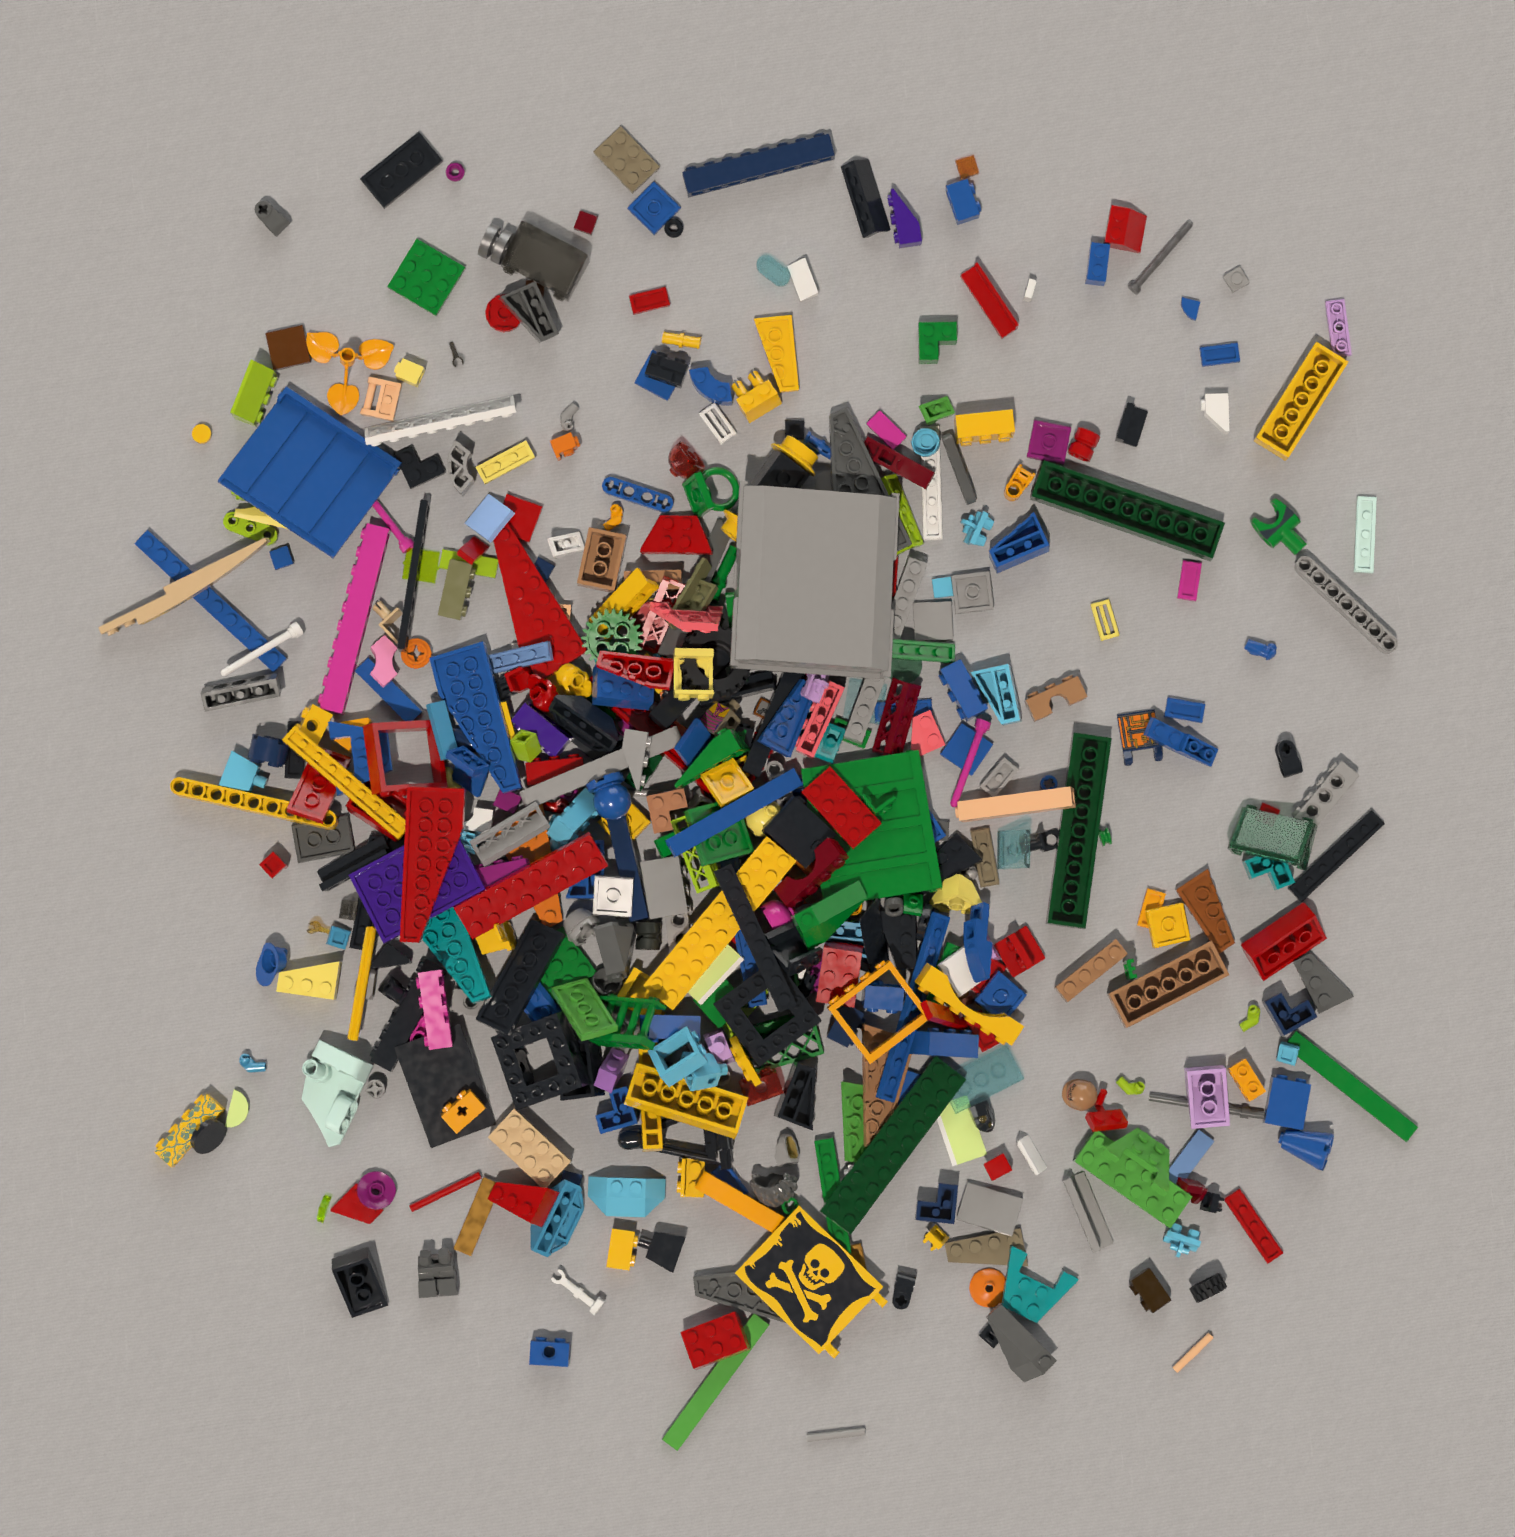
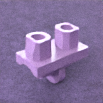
(815, 687)

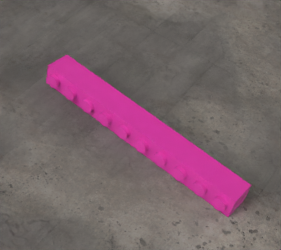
(355, 618)

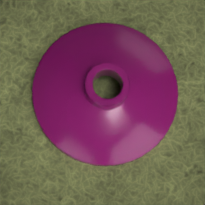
(380, 1182)

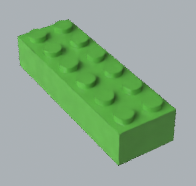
(1131, 1180)

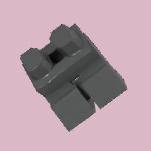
(436, 1266)

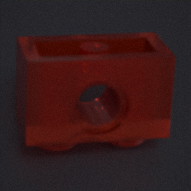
(771, 1089)

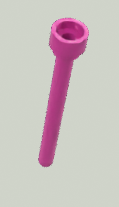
(404, 542)
(981, 728)

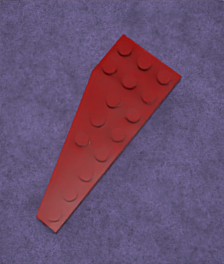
(431, 837)

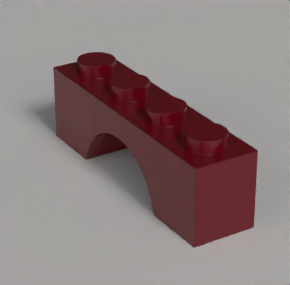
(828, 857)

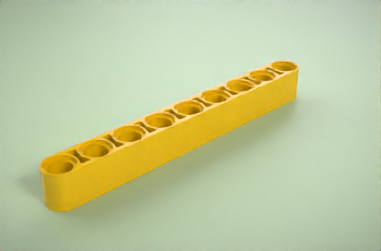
(244, 803)

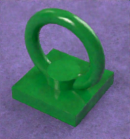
(700, 494)

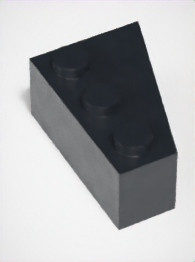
(798, 1097)

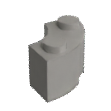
(458, 468)

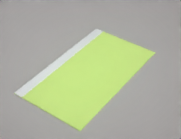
(716, 974)
(960, 1136)

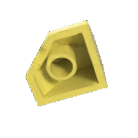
(957, 894)

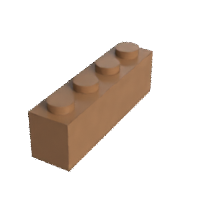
(1091, 970)

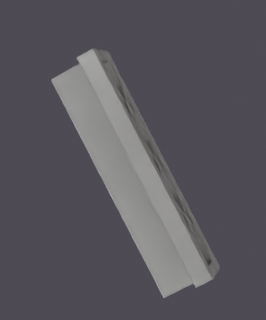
(511, 836)

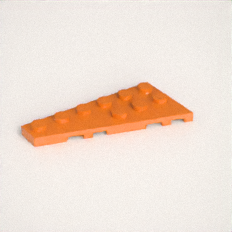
(534, 849)

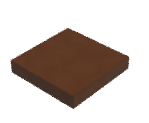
(288, 347)

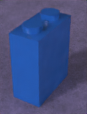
(1287, 1102)

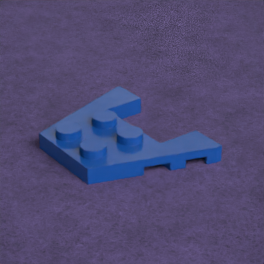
(355, 733)

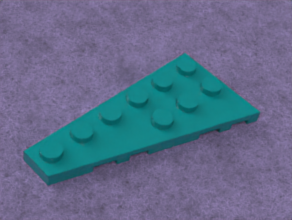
(455, 950)

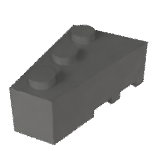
(531, 311)

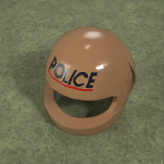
(1079, 1094)

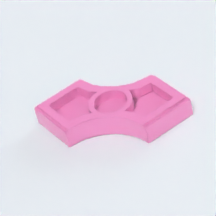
(383, 653)

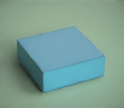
(942, 587)
(1288, 1053)

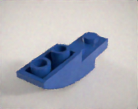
(1180, 742)
(976, 946)

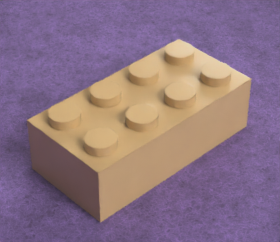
(529, 1148)

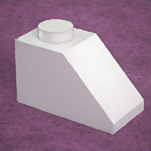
(1216, 410)

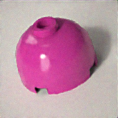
(776, 913)

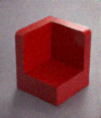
(518, 679)
(273, 865)
(997, 1167)

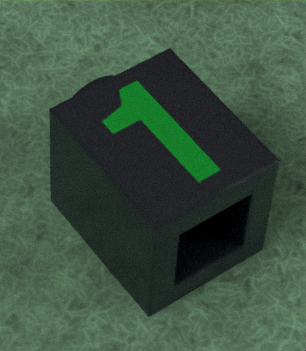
(745, 733)

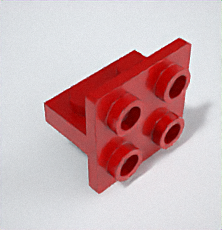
(1019, 951)

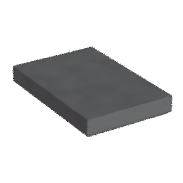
(319, 843)

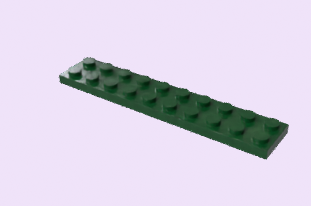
(892, 1145)

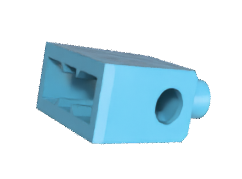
(241, 774)
(707, 1075)

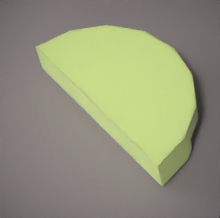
(238, 1110)

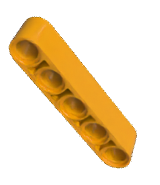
(739, 1202)

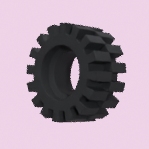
(1208, 1287)

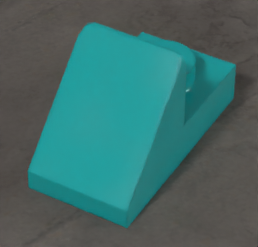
(830, 743)

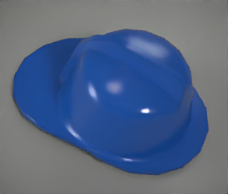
(270, 963)

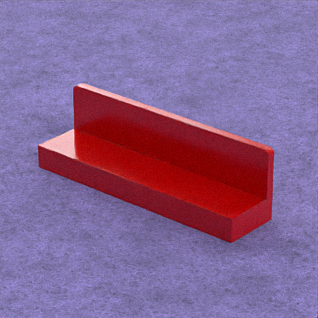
(989, 301)

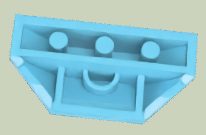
(626, 1195)

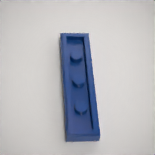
(390, 693)

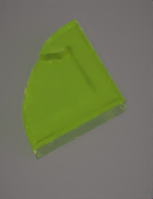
(323, 1208)

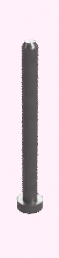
(1135, 287)

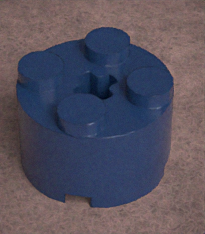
(268, 749)

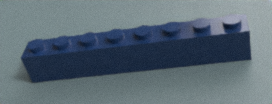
(758, 165)

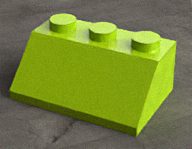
(254, 393)

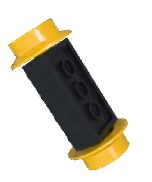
(786, 467)

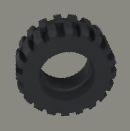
(695, 680)

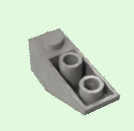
(634, 749)

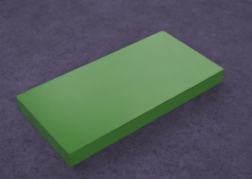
(584, 1009)

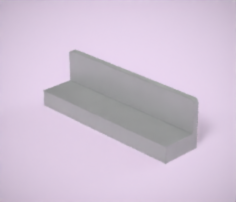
(1088, 1212)

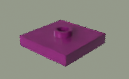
(1049, 442)

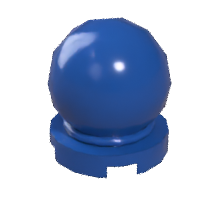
(610, 797)

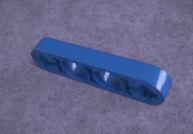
(638, 492)

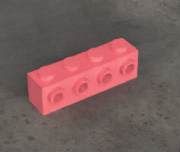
(817, 724)

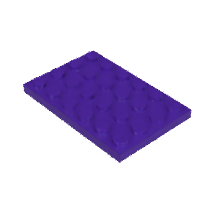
(381, 888)

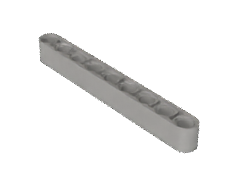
(594, 770)

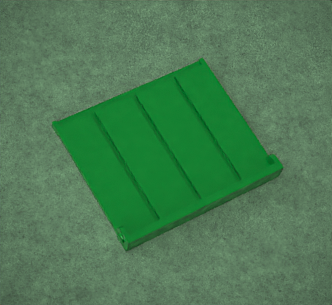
(902, 850)

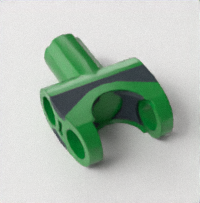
(1281, 529)

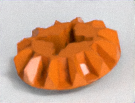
(423, 648)

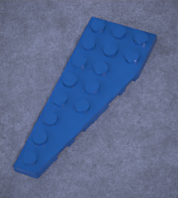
(471, 695)

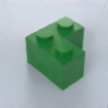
(934, 334)

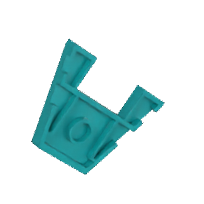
(1028, 1295)

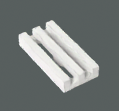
(726, 436)

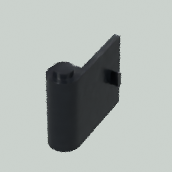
(797, 829)

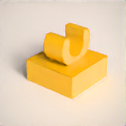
(936, 1237)

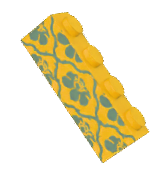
(178, 1142)

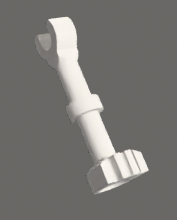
(578, 1293)

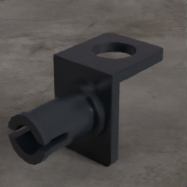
(1040, 842)

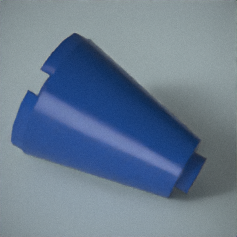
(1308, 1146)

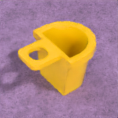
(497, 939)

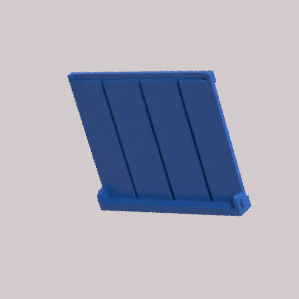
(310, 472)

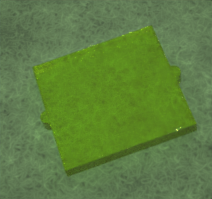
(428, 566)

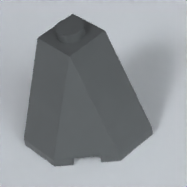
(616, 948)

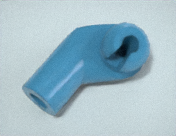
(250, 1065)

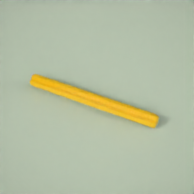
(362, 981)

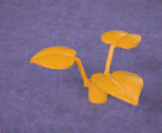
(324, 345)

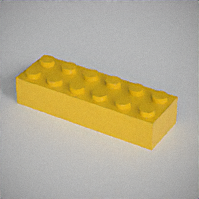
(1301, 401)
(704, 1108)

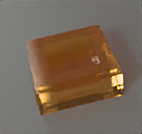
(967, 167)

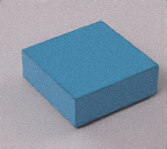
(338, 937)

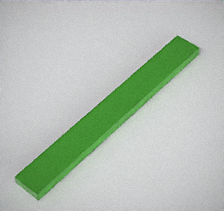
(712, 1387)

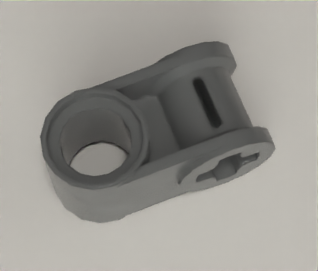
(273, 220)

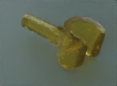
(317, 928)

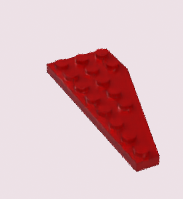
(533, 606)

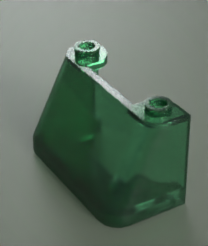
(1273, 837)

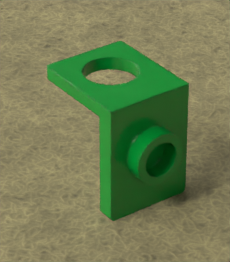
(885, 807)
(913, 904)

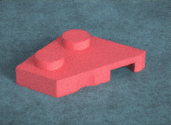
(925, 733)

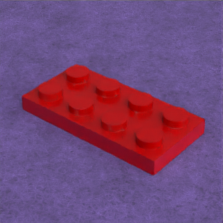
(314, 792)
(841, 807)

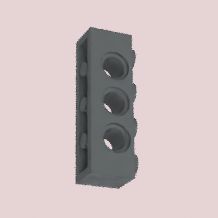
(241, 692)

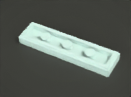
(1365, 534)

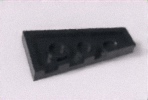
(955, 858)

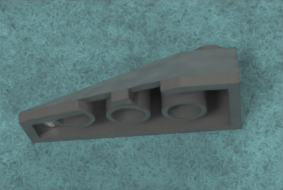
(1023, 1352)

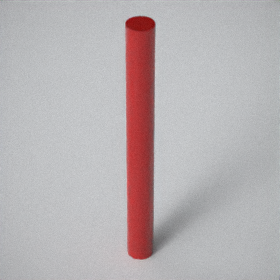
(446, 1191)

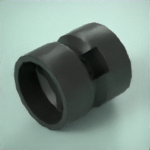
(648, 936)

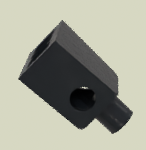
(663, 1249)

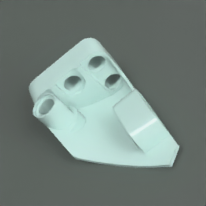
(333, 1089)

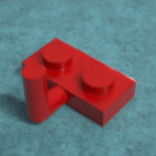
(1105, 1119)

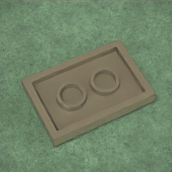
(626, 159)

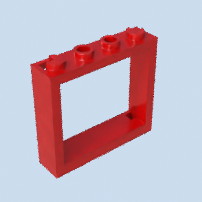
(375, 762)

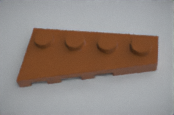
(1203, 903)

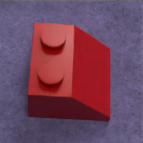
(1125, 229)

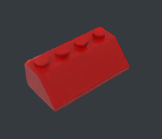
(1283, 941)

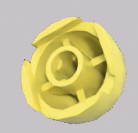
(761, 818)

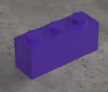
(547, 731)

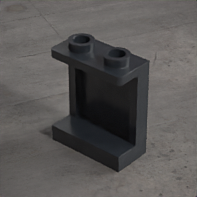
(790, 949)

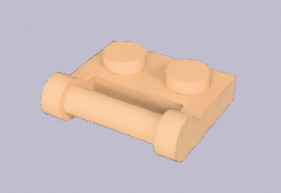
(387, 399)

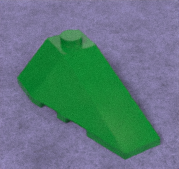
(721, 749)
(824, 917)

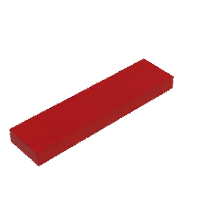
(942, 1015)
(1253, 1226)

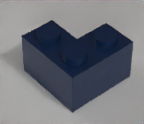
(853, 1018)
(1287, 1018)
(943, 1209)

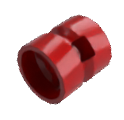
(1083, 445)

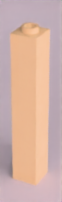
(1015, 804)

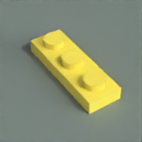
(505, 462)

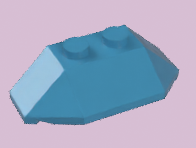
(560, 1221)

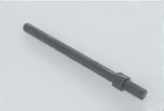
(1243, 1112)

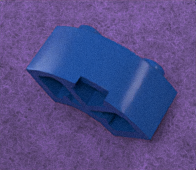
(710, 387)

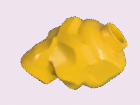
(574, 680)

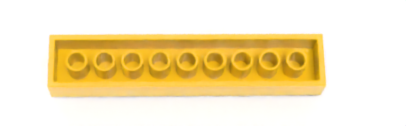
(717, 926)

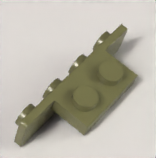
(697, 592)

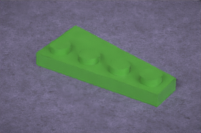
(852, 1120)

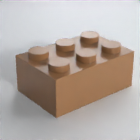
(602, 560)

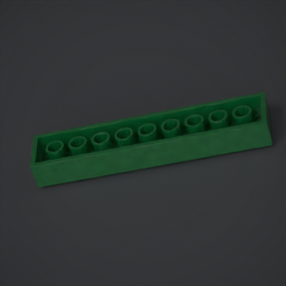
(1127, 511)
(1079, 832)

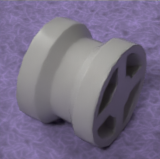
(375, 1089)

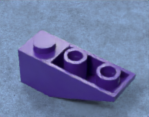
(906, 225)

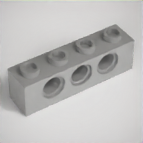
(1346, 776)

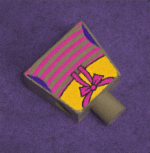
(720, 717)

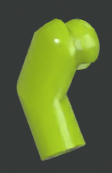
(1252, 1018)
(1130, 1088)

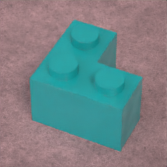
(1278, 872)

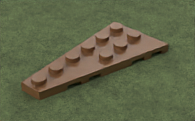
(876, 1110)

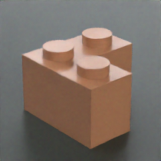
(661, 804)

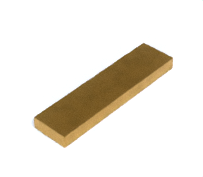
(475, 1219)

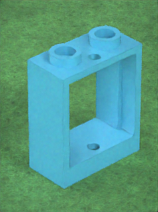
(686, 1065)

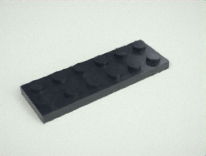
(520, 977)

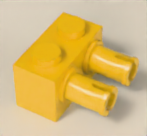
(758, 400)

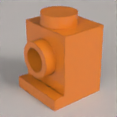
(565, 445)

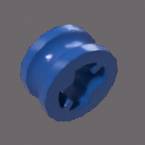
(1046, 778)

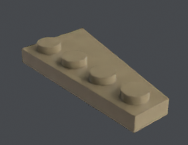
(985, 1249)

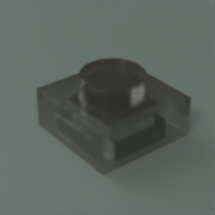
(348, 910)

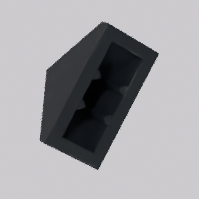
(389, 957)

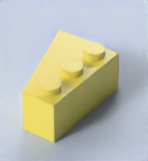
(312, 981)

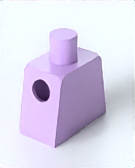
(718, 1046)

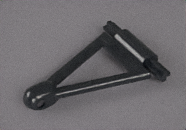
(713, 1142)

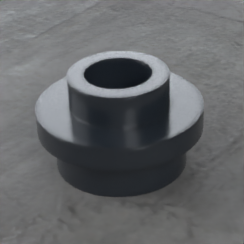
(673, 222)

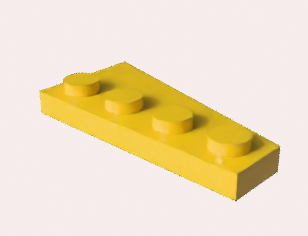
(779, 346)

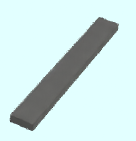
(718, 541)

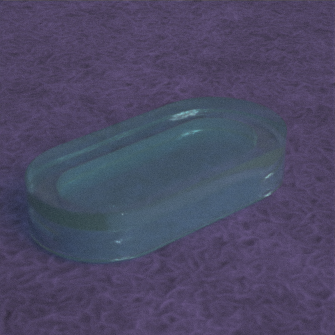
(773, 270)

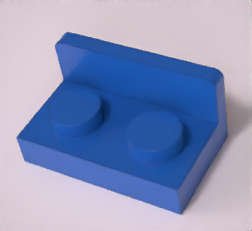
(541, 1005)

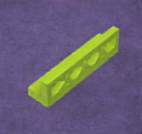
(893, 486)
(709, 869)

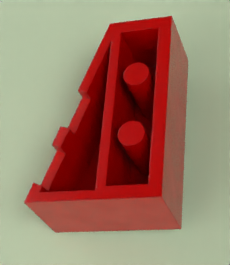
(525, 1201)

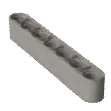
(1355, 607)

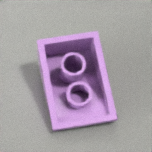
(1207, 1096)

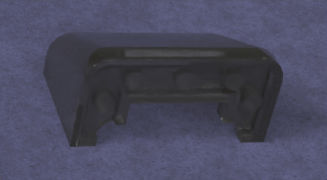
(545, 260)

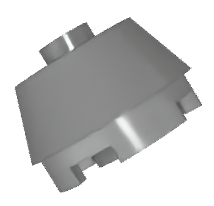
(580, 925)

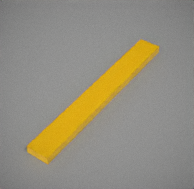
(345, 782)

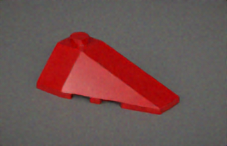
(644, 670)

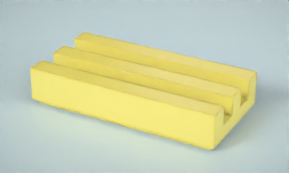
(1100, 604)

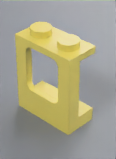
(704, 660)

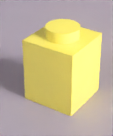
(409, 372)

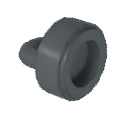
(893, 904)

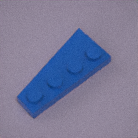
(787, 722)

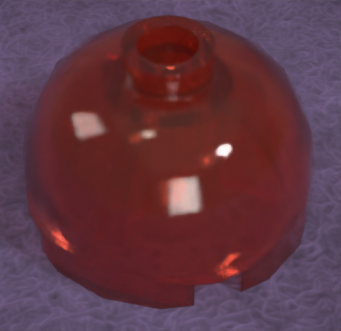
(684, 462)

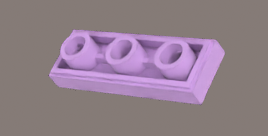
(1337, 316)

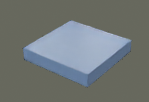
(489, 518)

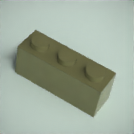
(456, 589)

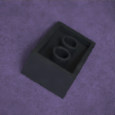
(359, 1282)

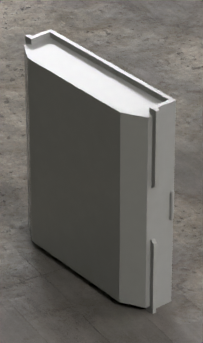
(814, 581)

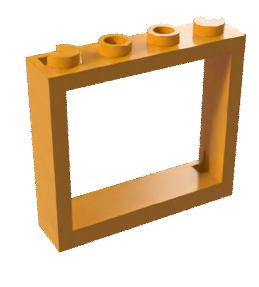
(853, 989)

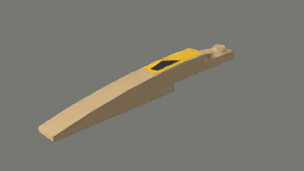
(184, 589)

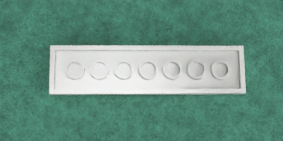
(443, 419)

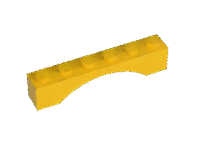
(938, 984)
(650, 1122)

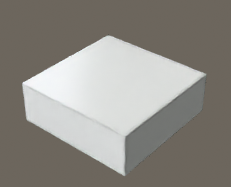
(1029, 290)

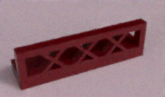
(899, 720)

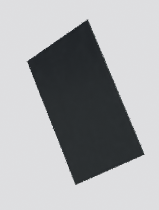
(437, 1079)

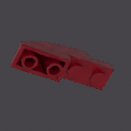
(899, 463)

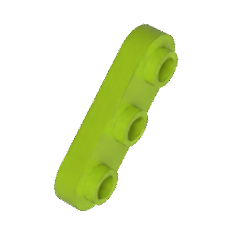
(256, 534)

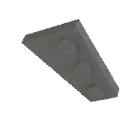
(1320, 984)

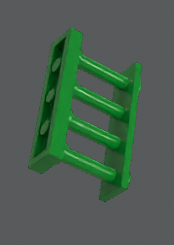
(628, 1039)

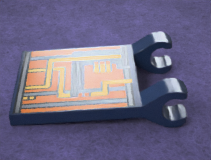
(1131, 734)

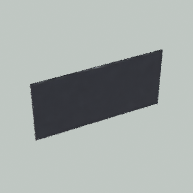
(873, 936)

